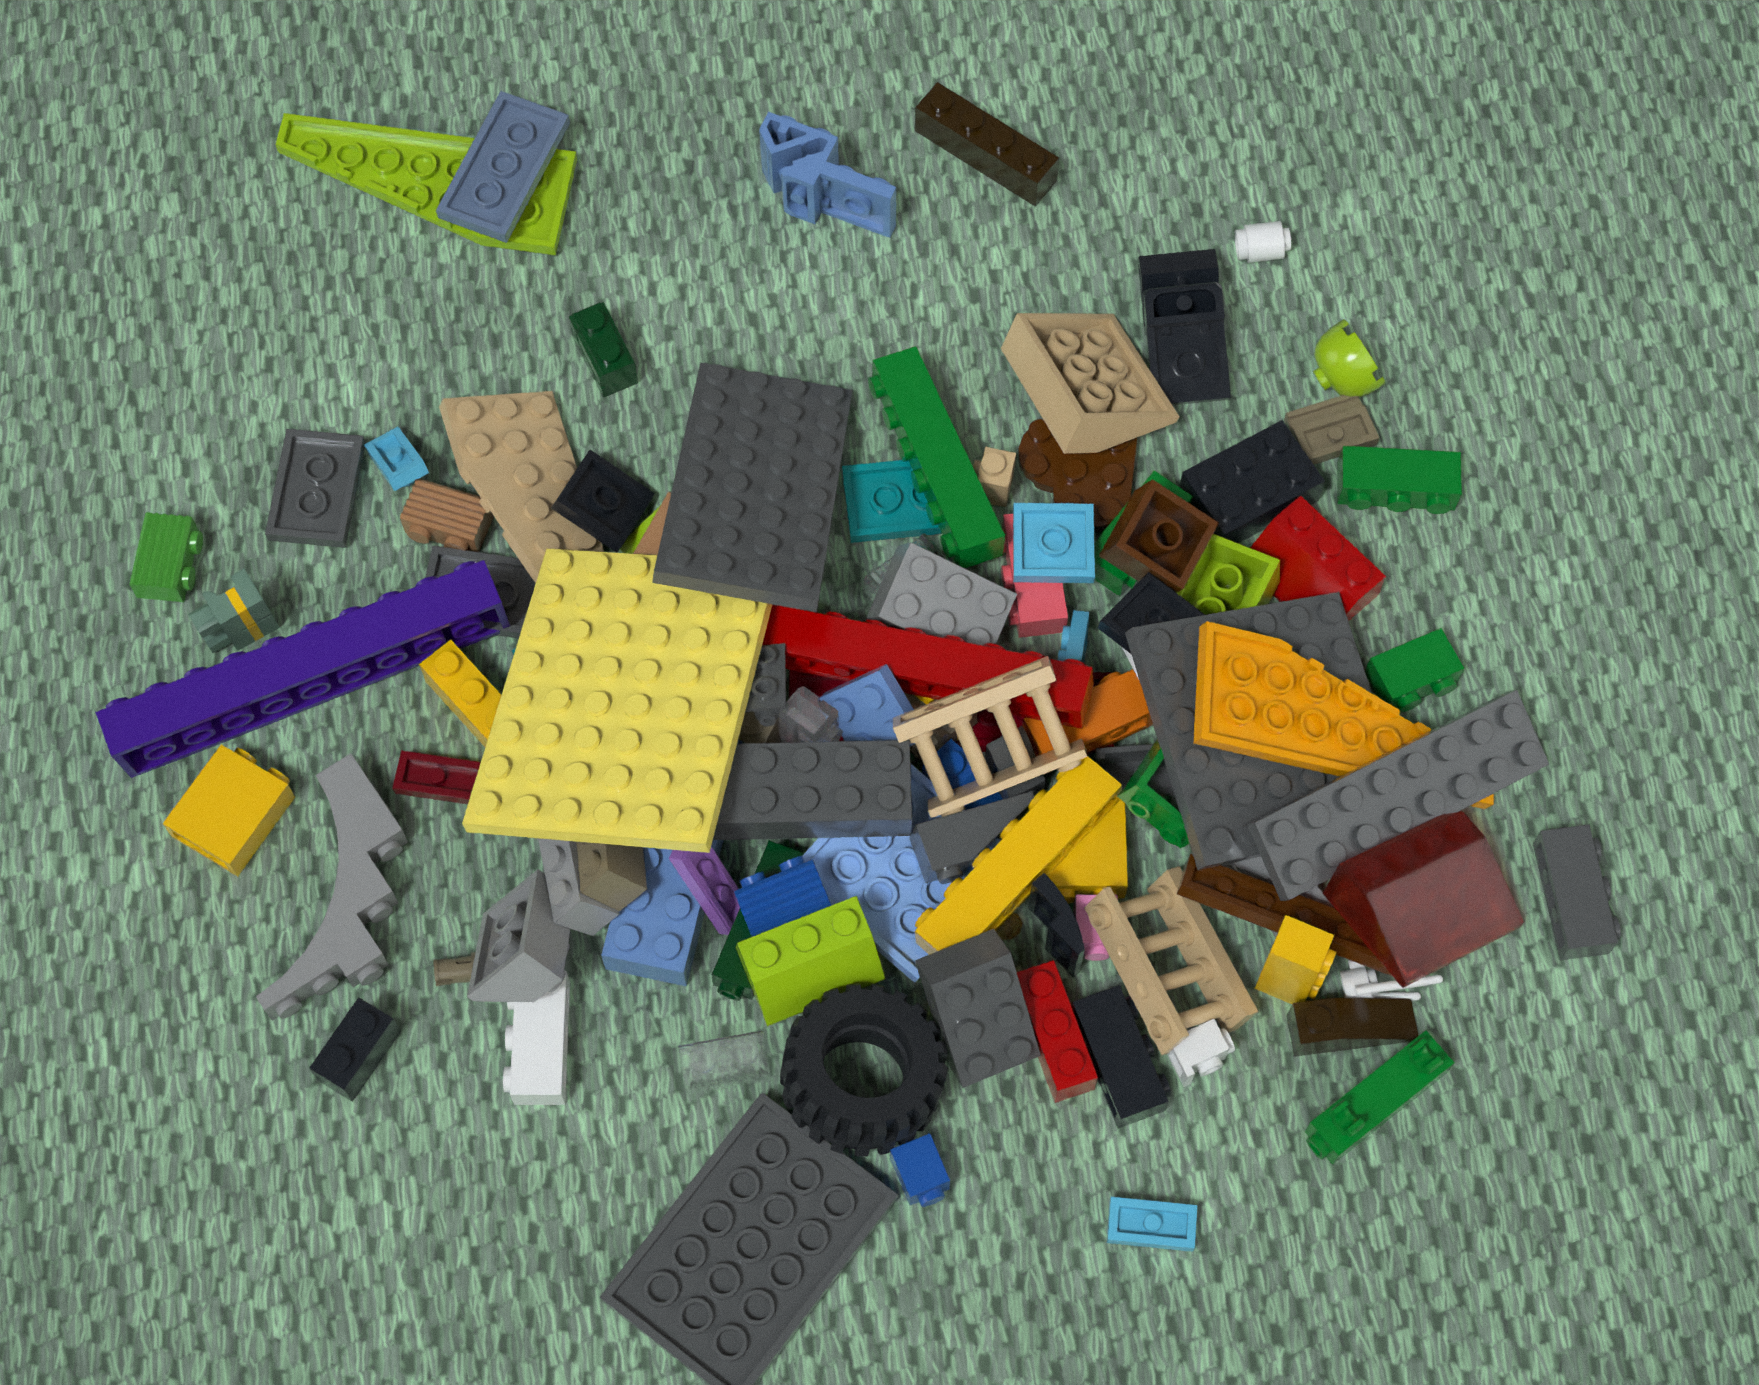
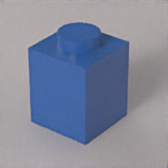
(920, 1171)

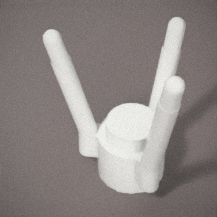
(1363, 983)

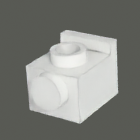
(1201, 1051)

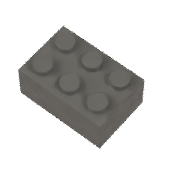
(978, 1007)

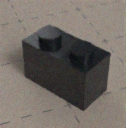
(355, 1049)

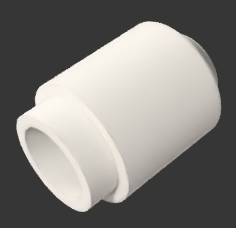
(1262, 242)

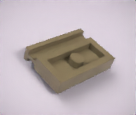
(1330, 425)

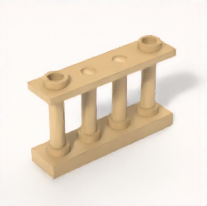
(996, 697)
(1199, 946)

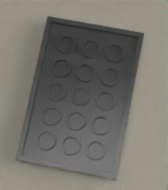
(749, 1248)

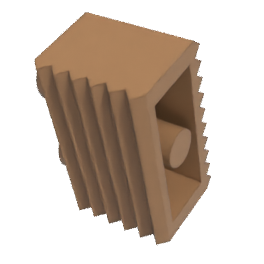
(445, 517)

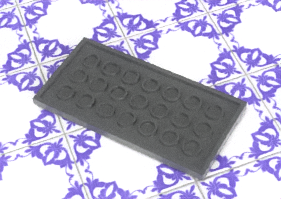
(754, 488)

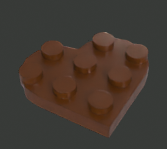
(1079, 477)

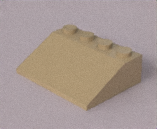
(1086, 379)

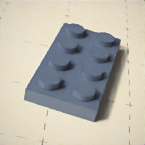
(503, 166)

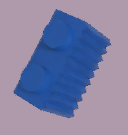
(781, 897)

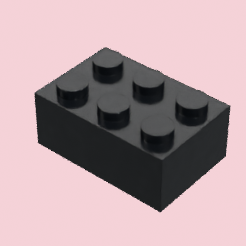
(1252, 482)

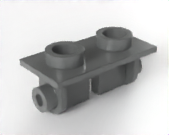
(769, 685)

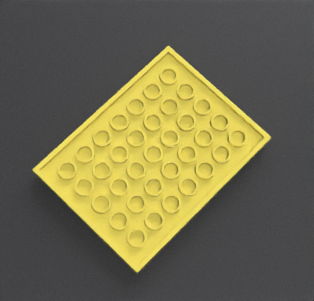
(618, 708)

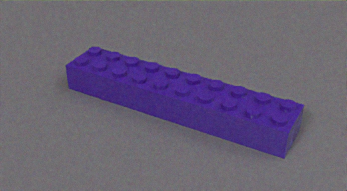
(300, 669)

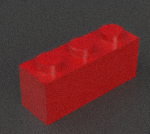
(1057, 1033)

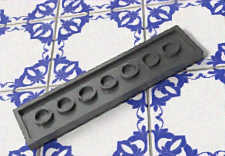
(1397, 793)

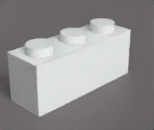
(538, 1049)

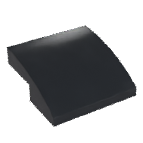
(1063, 935)

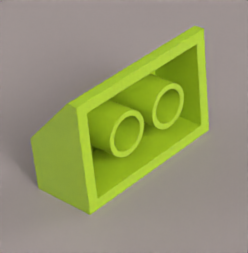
(810, 957)

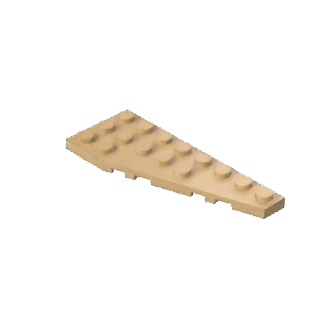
(519, 465)

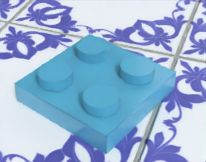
(1053, 543)

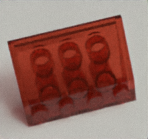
(1425, 897)

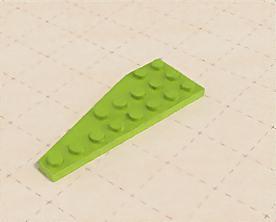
(416, 170)

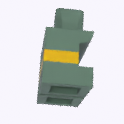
(234, 616)

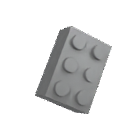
(940, 598)

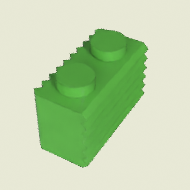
(166, 557)

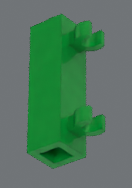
(1377, 1098)

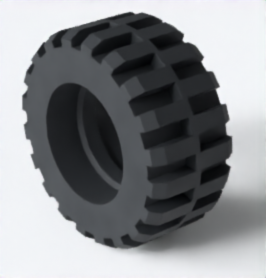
(872, 1019)

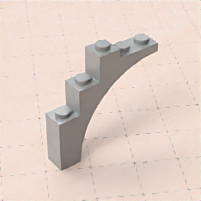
(360, 895)

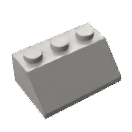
(519, 947)

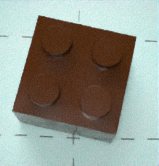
(1159, 536)

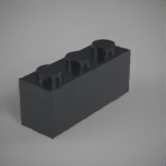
(1121, 1056)

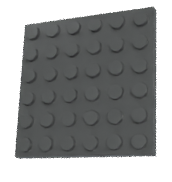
(1217, 787)

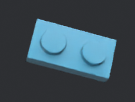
(396, 459)
(1075, 637)
(1152, 1224)

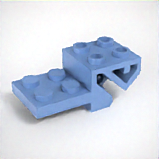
(808, 172)

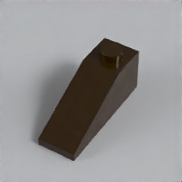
(1349, 1024)

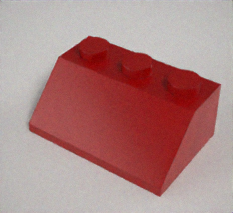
(1317, 559)

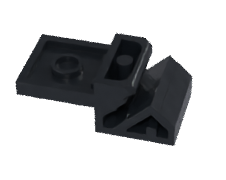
(1185, 325)

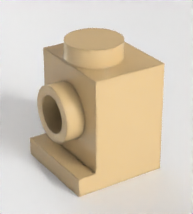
(996, 474)

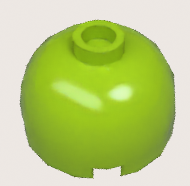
(1345, 363)

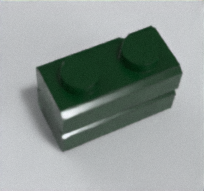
(603, 349)

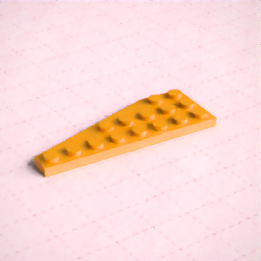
(1287, 709)

